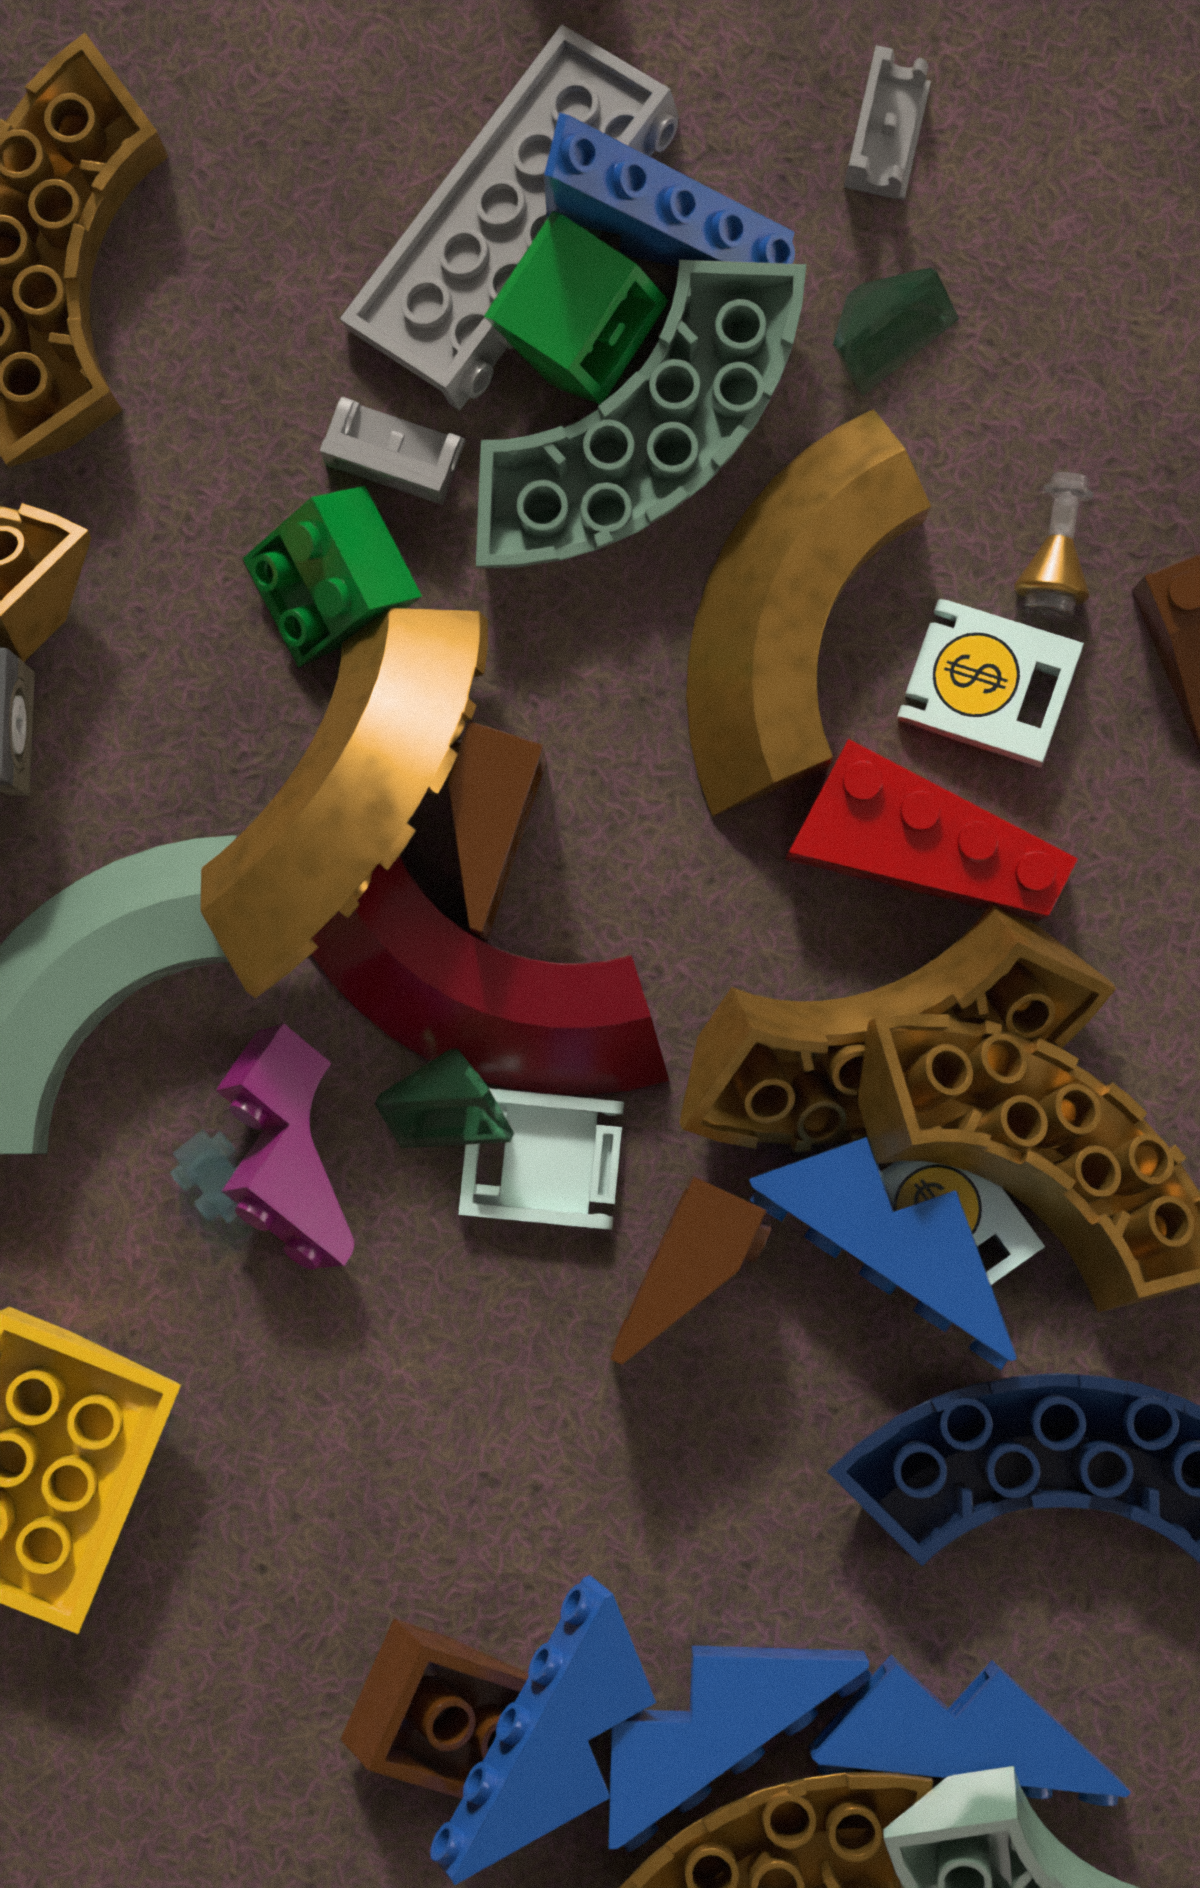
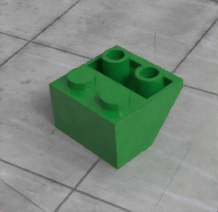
(576, 309)
(329, 572)

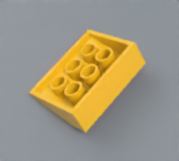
(71, 1462)

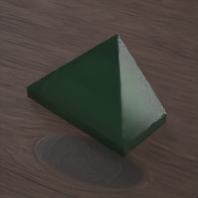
(889, 323)
(443, 1106)

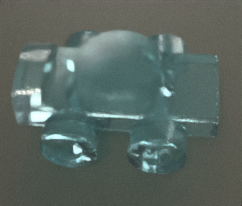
(206, 1164)

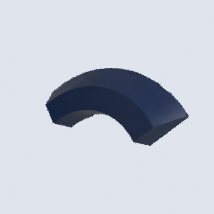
(1034, 1447)

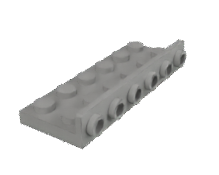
(471, 234)

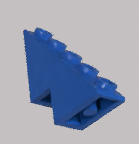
(652, 206)
(918, 1248)
(735, 1707)
(993, 1724)
(541, 1755)

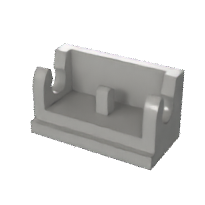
(888, 126)
(391, 451)

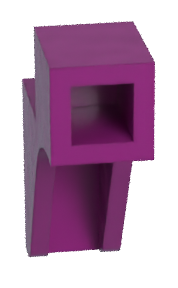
(281, 1176)

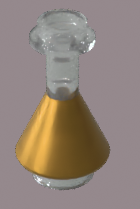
(1054, 575)

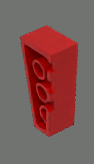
(917, 836)

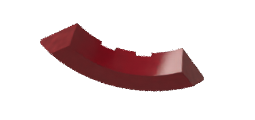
(507, 1014)

